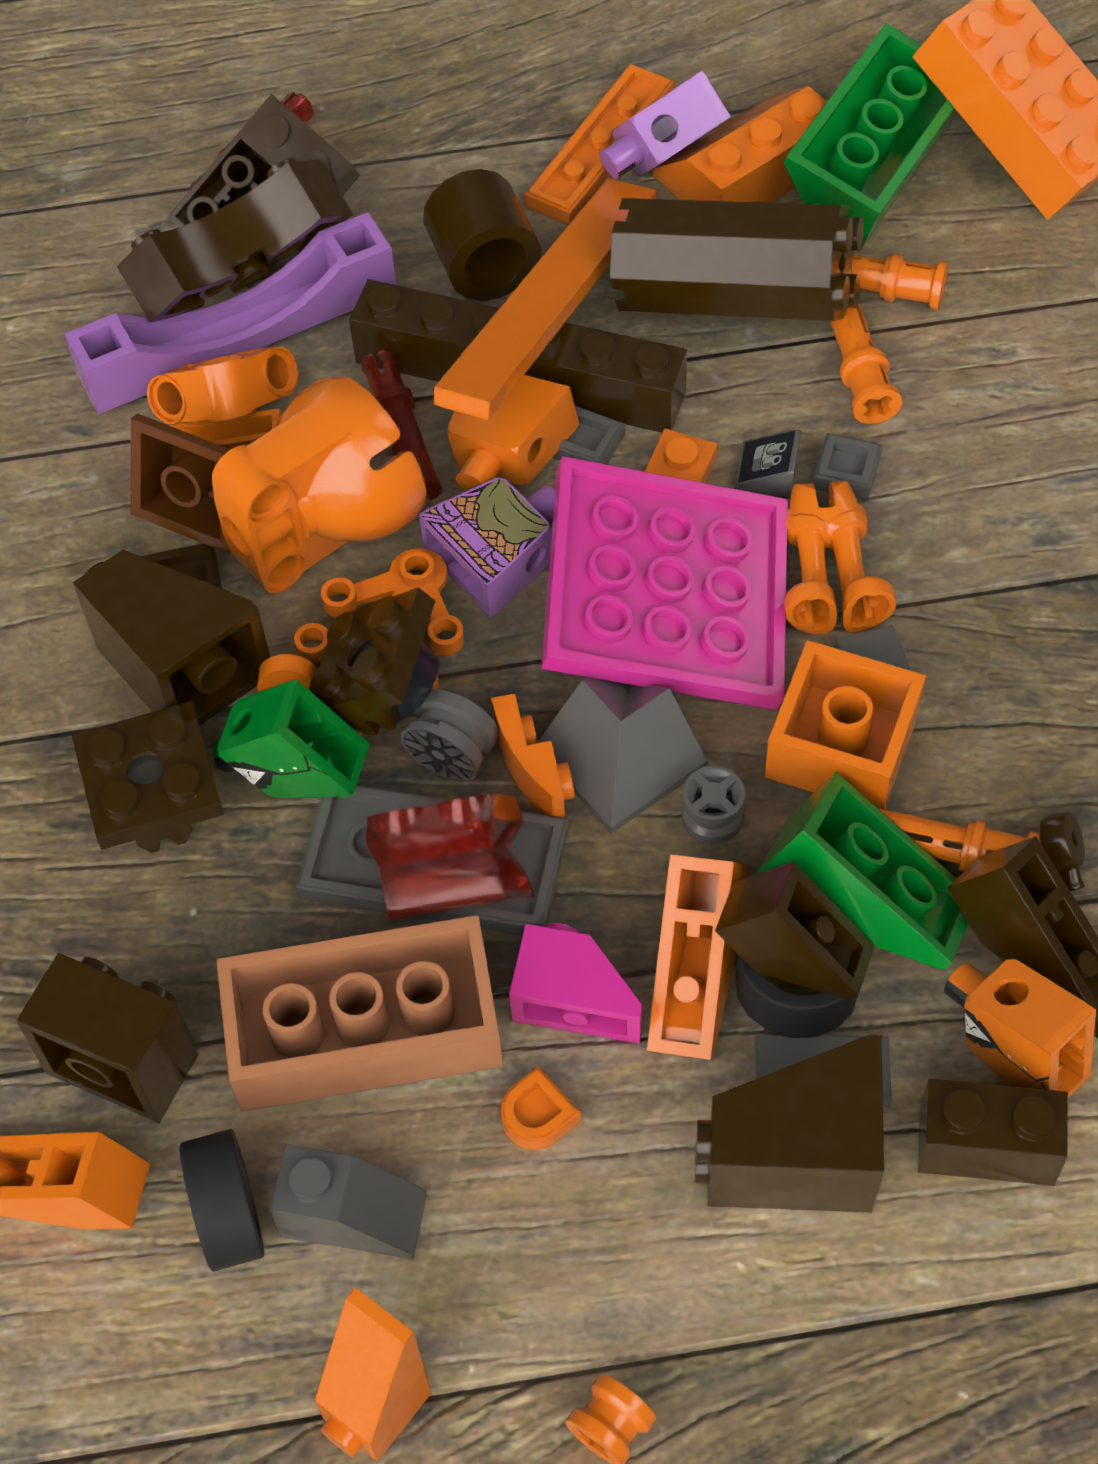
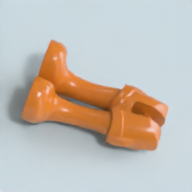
(840, 527)

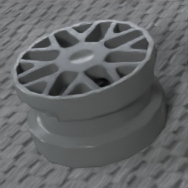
(450, 735)

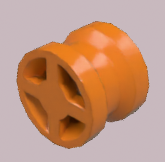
(610, 1420)

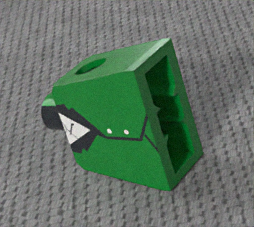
(291, 745)

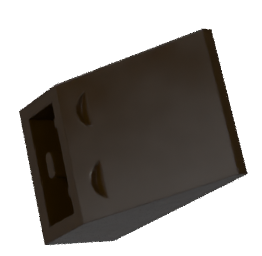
(264, 141)

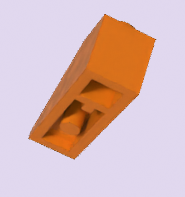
(692, 958)
(70, 1180)
(370, 1379)

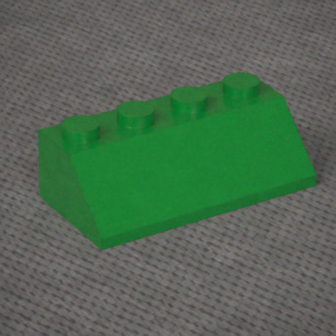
(871, 132)

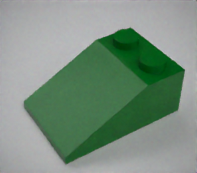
(872, 873)

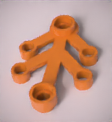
(385, 585)

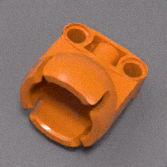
(312, 484)

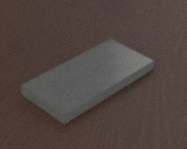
(344, 872)

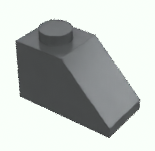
(346, 1203)

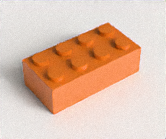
(1020, 96)

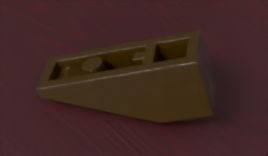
(1029, 915)

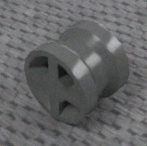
(713, 788)

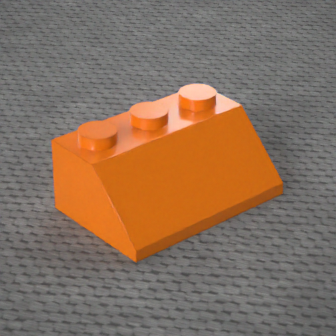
(744, 155)

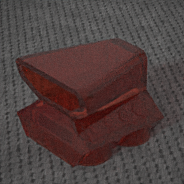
(448, 855)

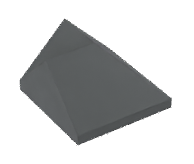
(623, 747)

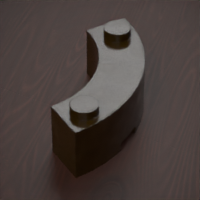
(233, 245)

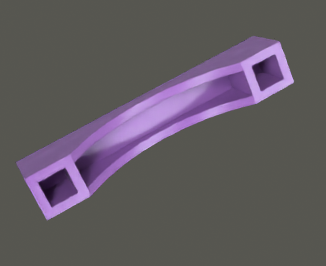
(125, 351)

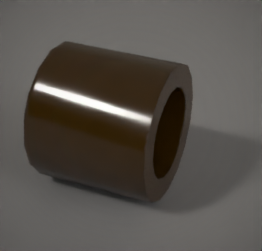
(481, 234)

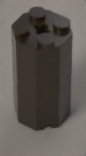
(736, 258)

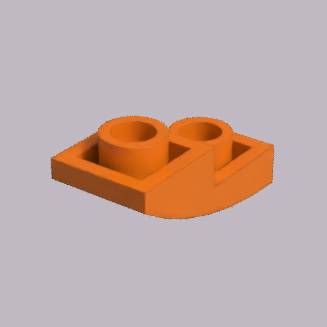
(529, 762)

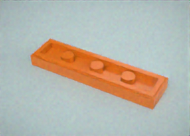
(577, 168)

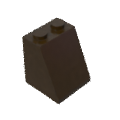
(172, 633)
(799, 1135)

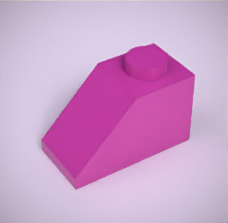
(571, 986)

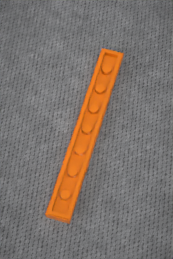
(537, 307)

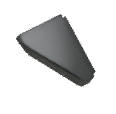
(769, 464)

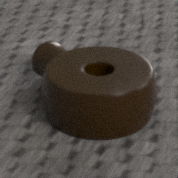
(1064, 846)

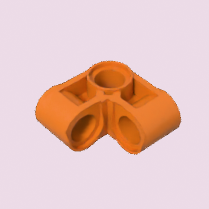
(223, 386)

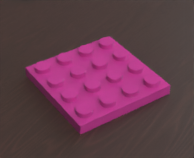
(667, 584)

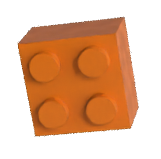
(844, 719)

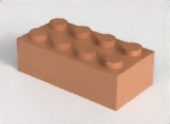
(358, 1013)

